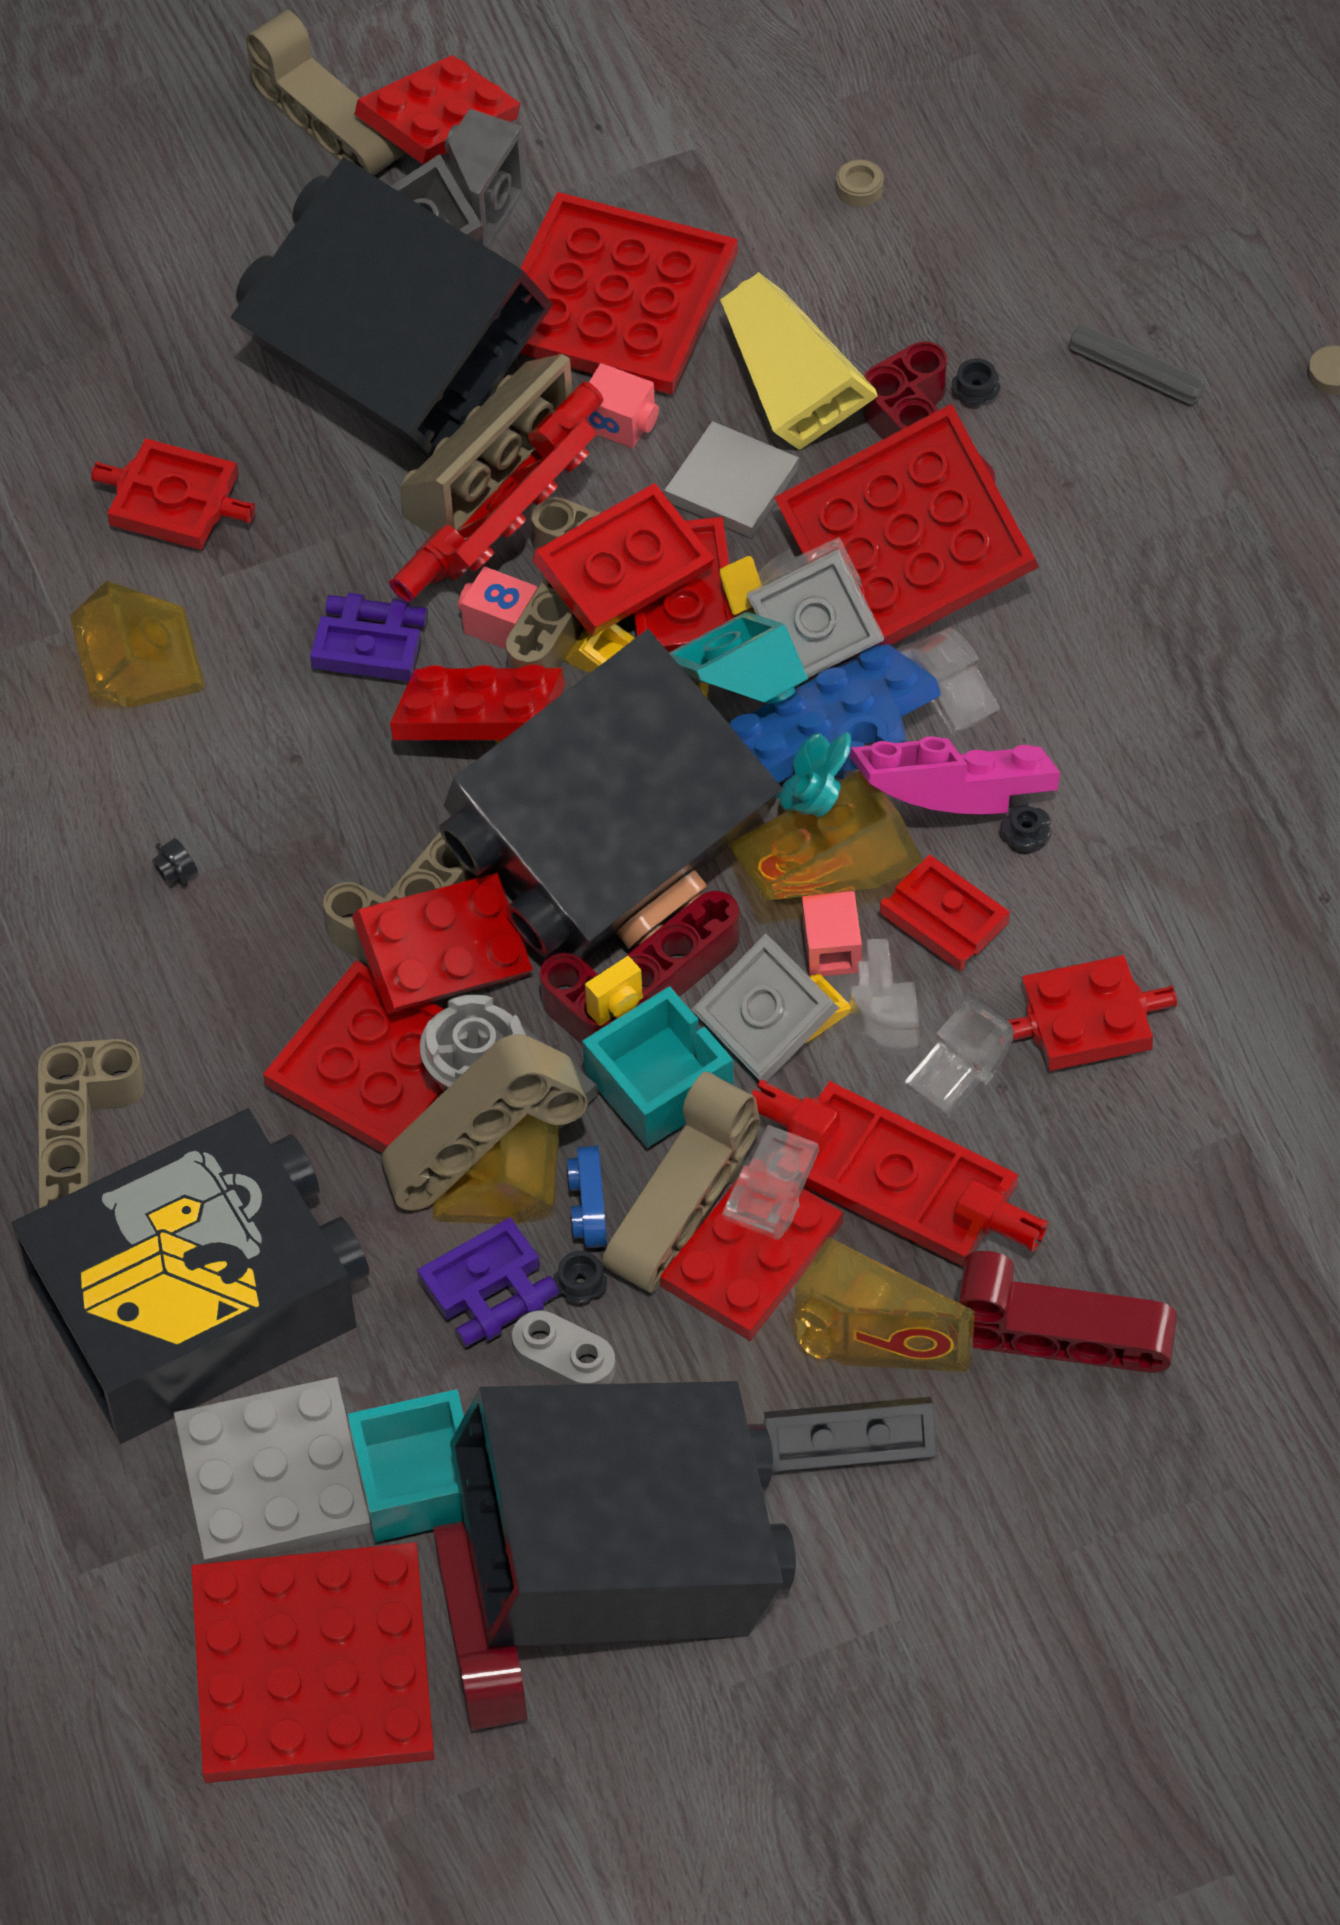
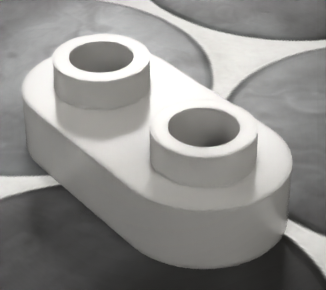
(560, 1350)

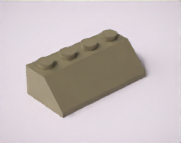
(485, 447)

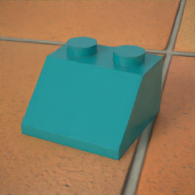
(746, 657)

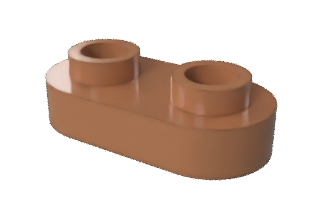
(661, 910)

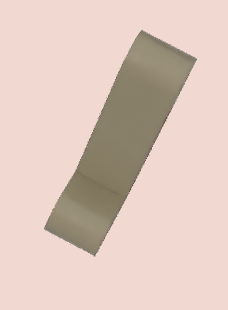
(312, 96)
(547, 619)
(424, 875)
(75, 1100)
(476, 1111)
(687, 1183)

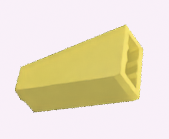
(793, 364)

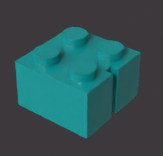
(649, 1063)
(408, 1463)

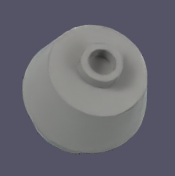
(462, 1035)

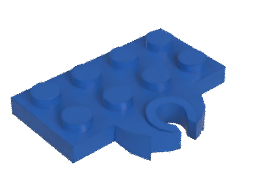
(857, 698)

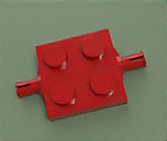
(172, 493)
(1088, 1012)

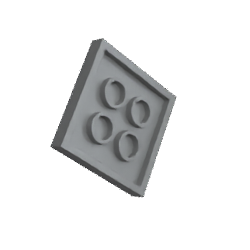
(272, 1472)

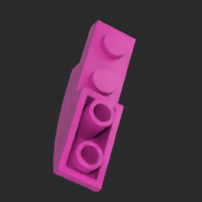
(941, 779)

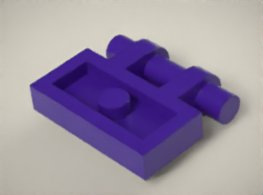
(368, 647)
(481, 1268)

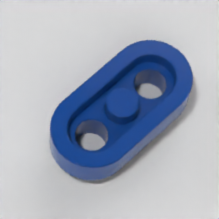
(588, 1218)

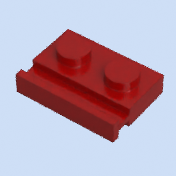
(944, 912)

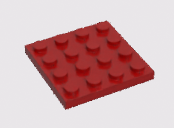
(624, 288)
(915, 524)
(311, 1663)

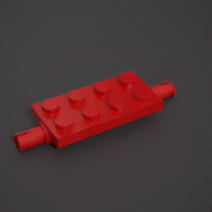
(558, 447)
(902, 1172)

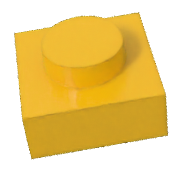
(614, 991)

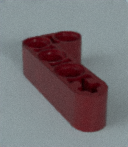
(907, 389)
(702, 931)
(1064, 1321)
(488, 1674)

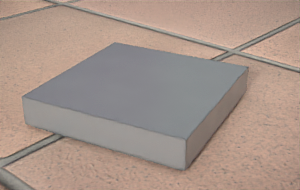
(732, 479)
(820, 610)
(765, 1008)

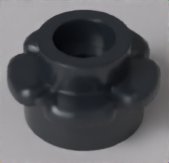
(976, 381)
(1026, 839)
(174, 863)
(580, 1264)

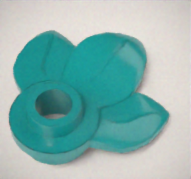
(815, 765)

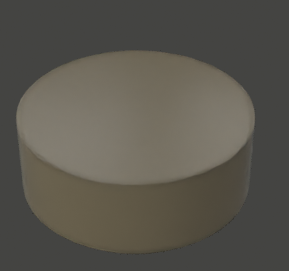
(859, 183)
(1325, 370)

